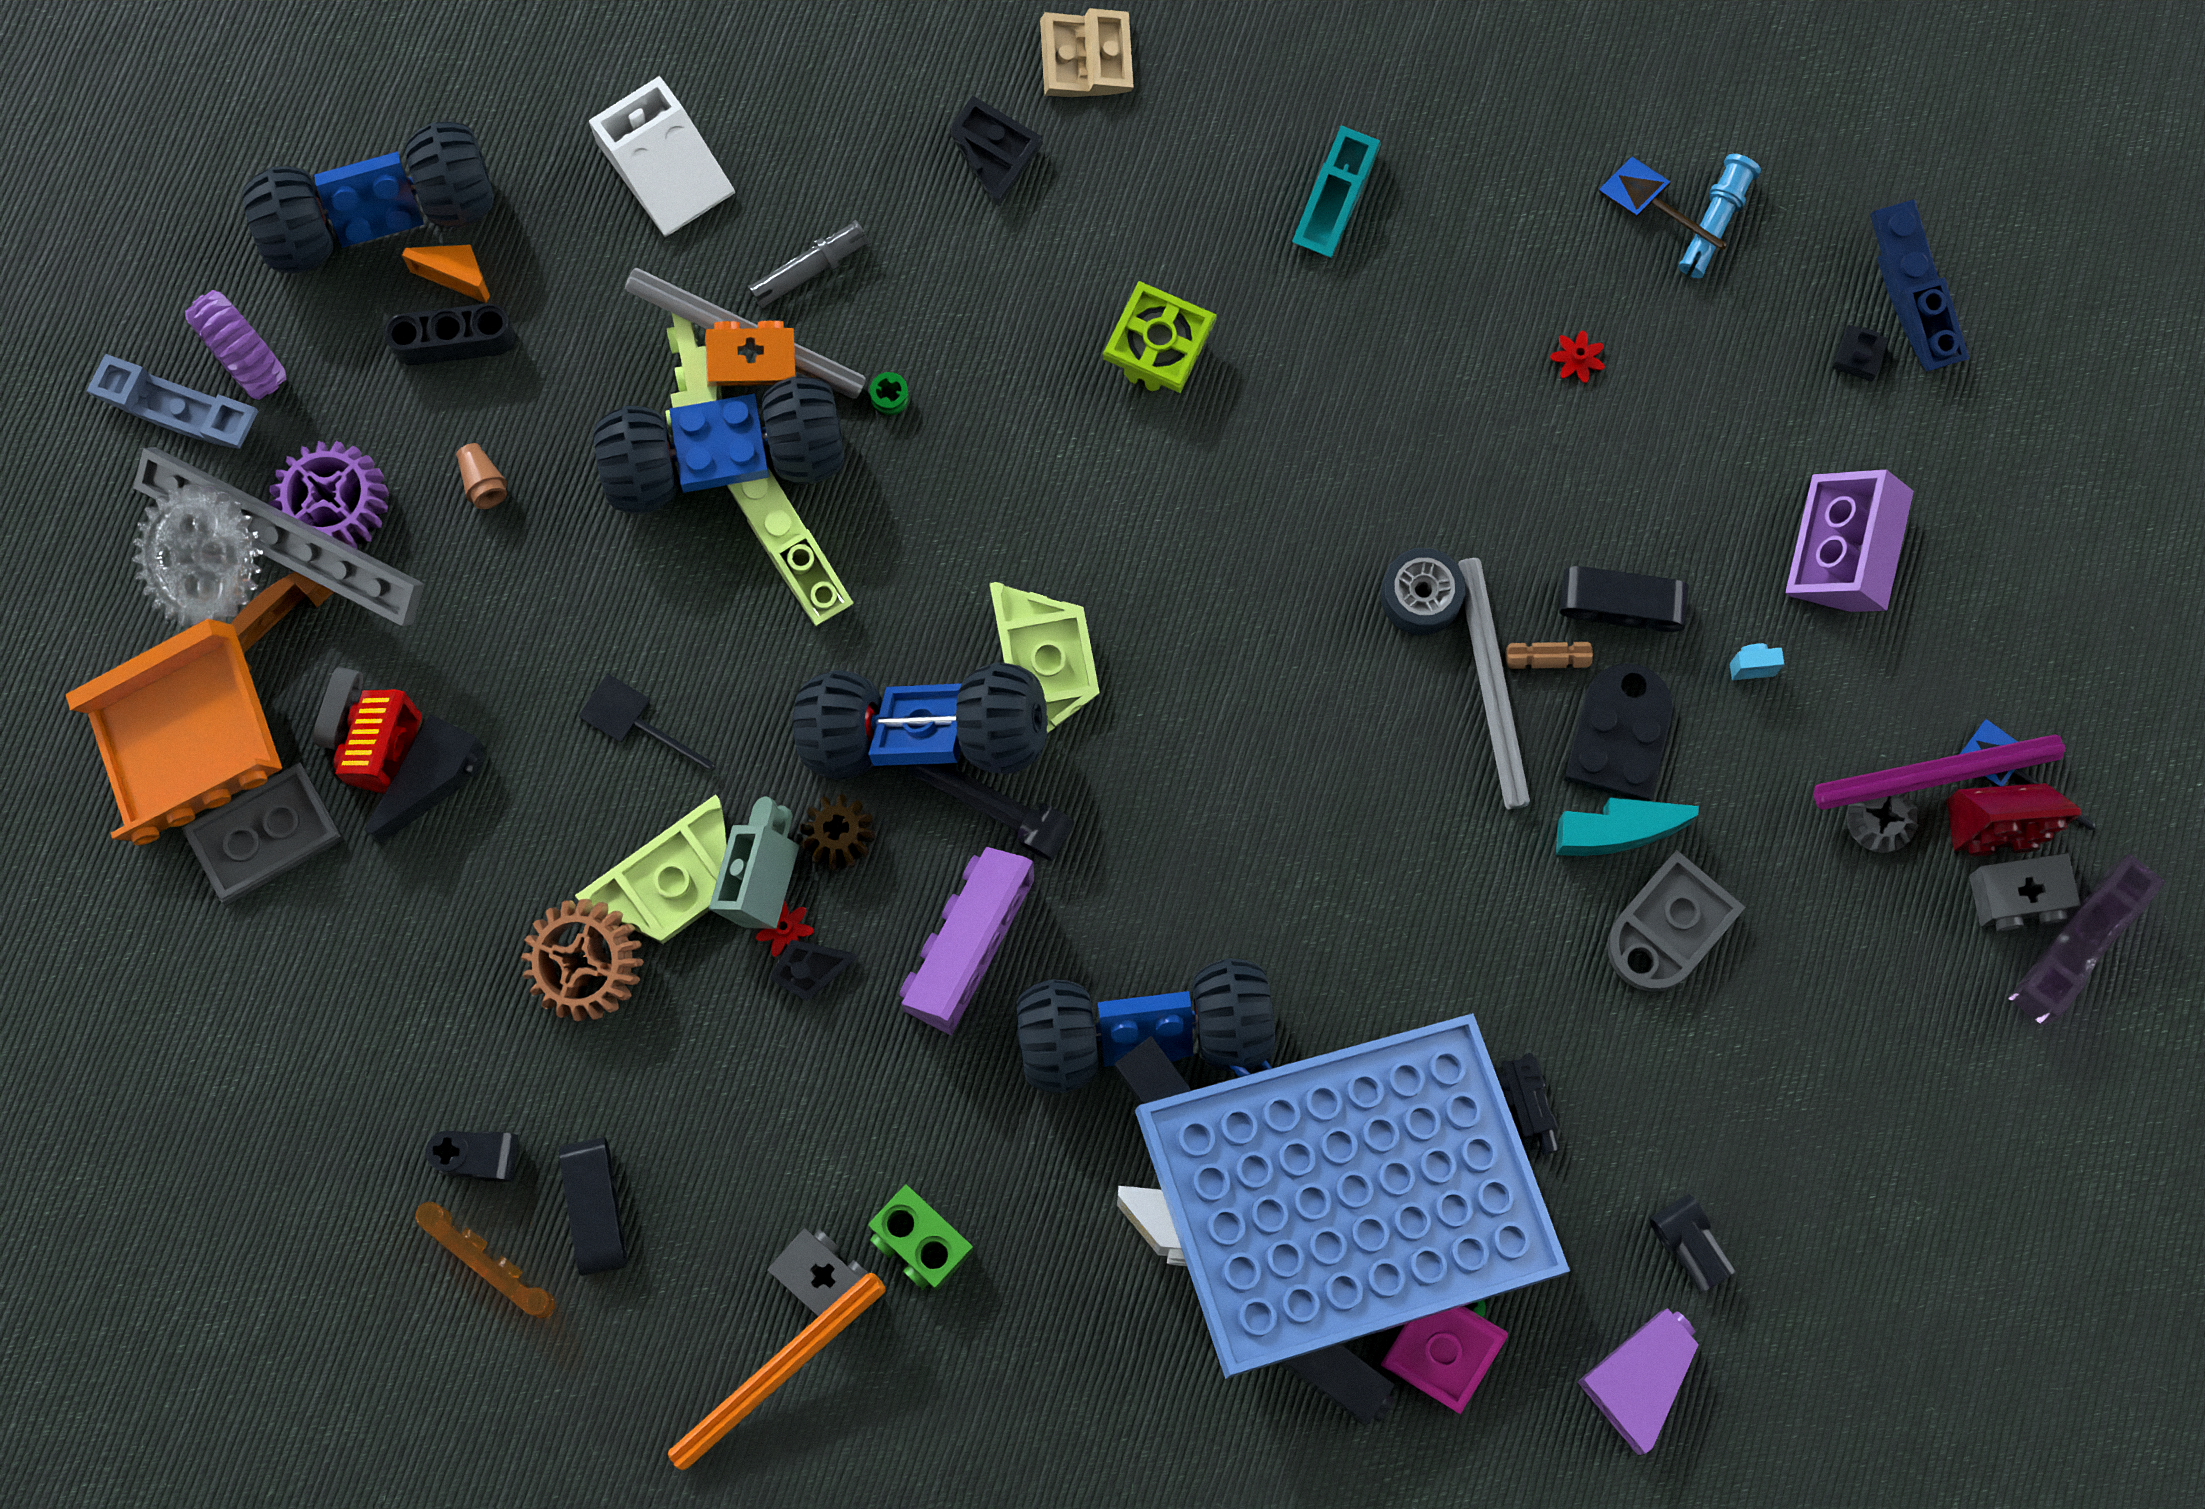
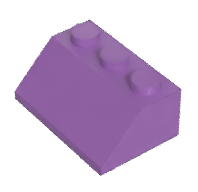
(1850, 540)

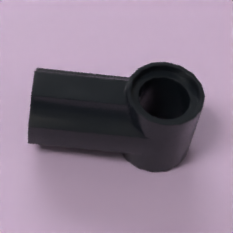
(1686, 1232)

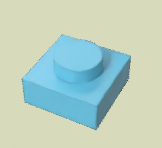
(1756, 662)

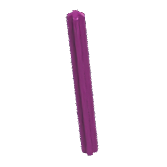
(1938, 772)

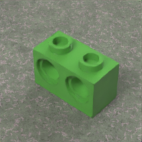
(927, 1231)

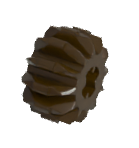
(826, 822)

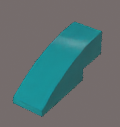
(1336, 191)
(1620, 827)

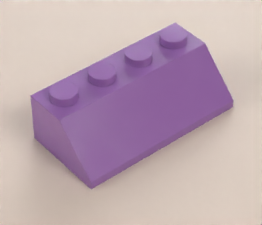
(968, 939)

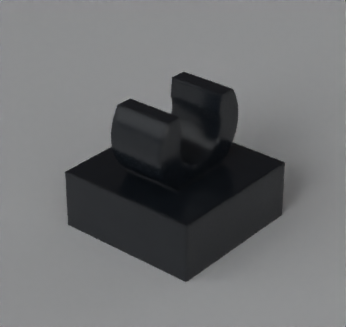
(1860, 352)

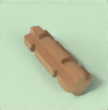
(1549, 655)

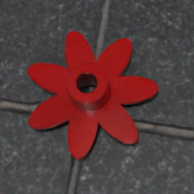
(1576, 362)
(793, 929)

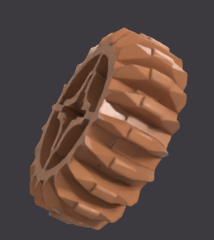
(565, 992)

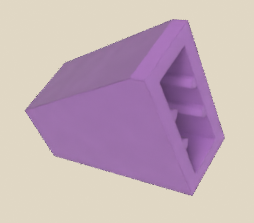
(1643, 1377)

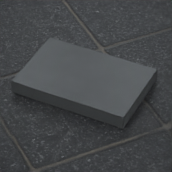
(262, 834)

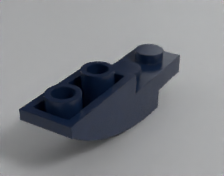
(1915, 289)

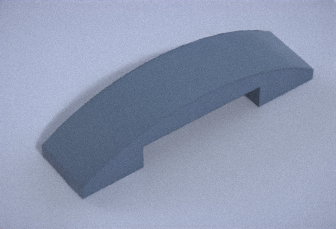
(170, 404)

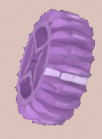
(235, 344)
(340, 486)

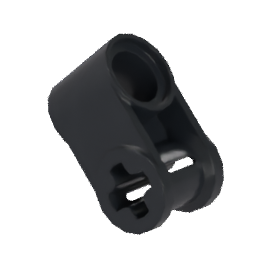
(481, 1155)

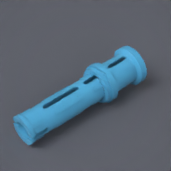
(1725, 200)

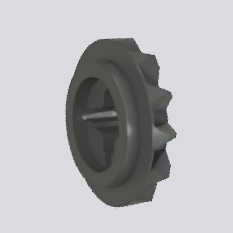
(1895, 835)

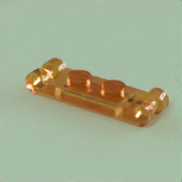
(499, 1273)

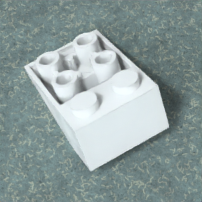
(661, 156)

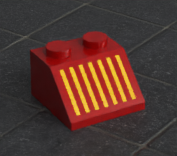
(378, 739)

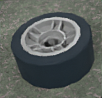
(1442, 581)

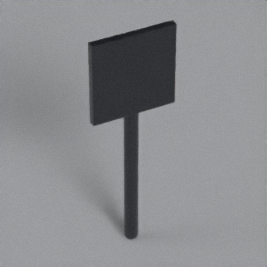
(617, 708)

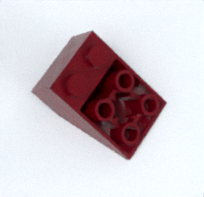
(2007, 817)

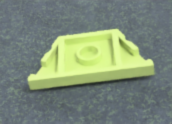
(1049, 642)
(669, 878)

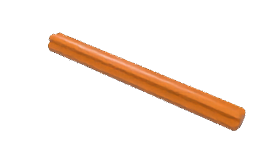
(776, 1371)

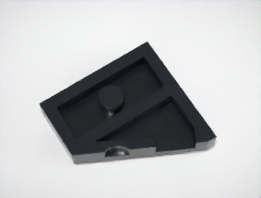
(994, 146)

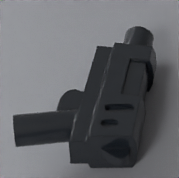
(1524, 1088)

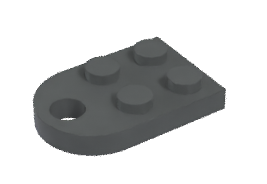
(1672, 922)

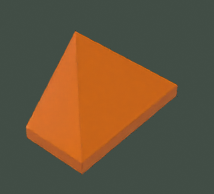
(450, 267)

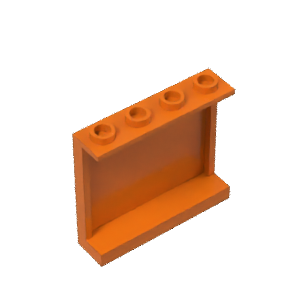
(178, 729)

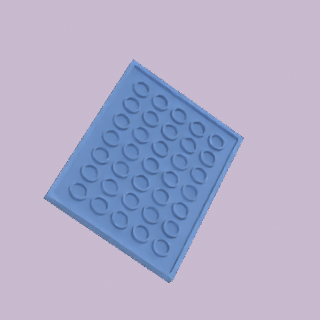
(1349, 1193)

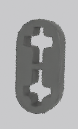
(332, 719)

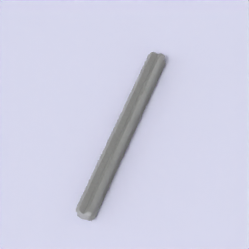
(706, 314)
(1493, 686)

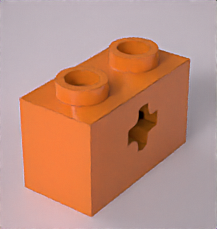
(728, 368)

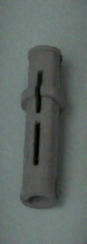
(823, 255)

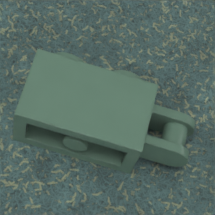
(756, 868)

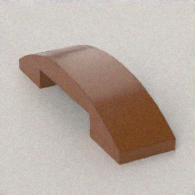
(273, 605)

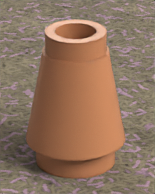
(480, 477)

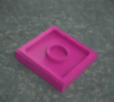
(1446, 1354)

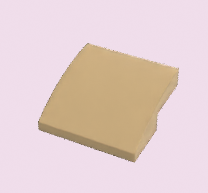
(1086, 53)

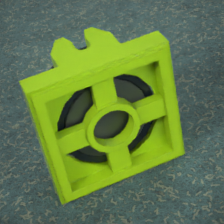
(1159, 338)

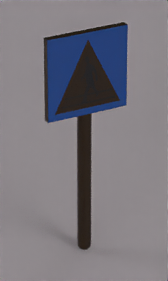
(1639, 186)

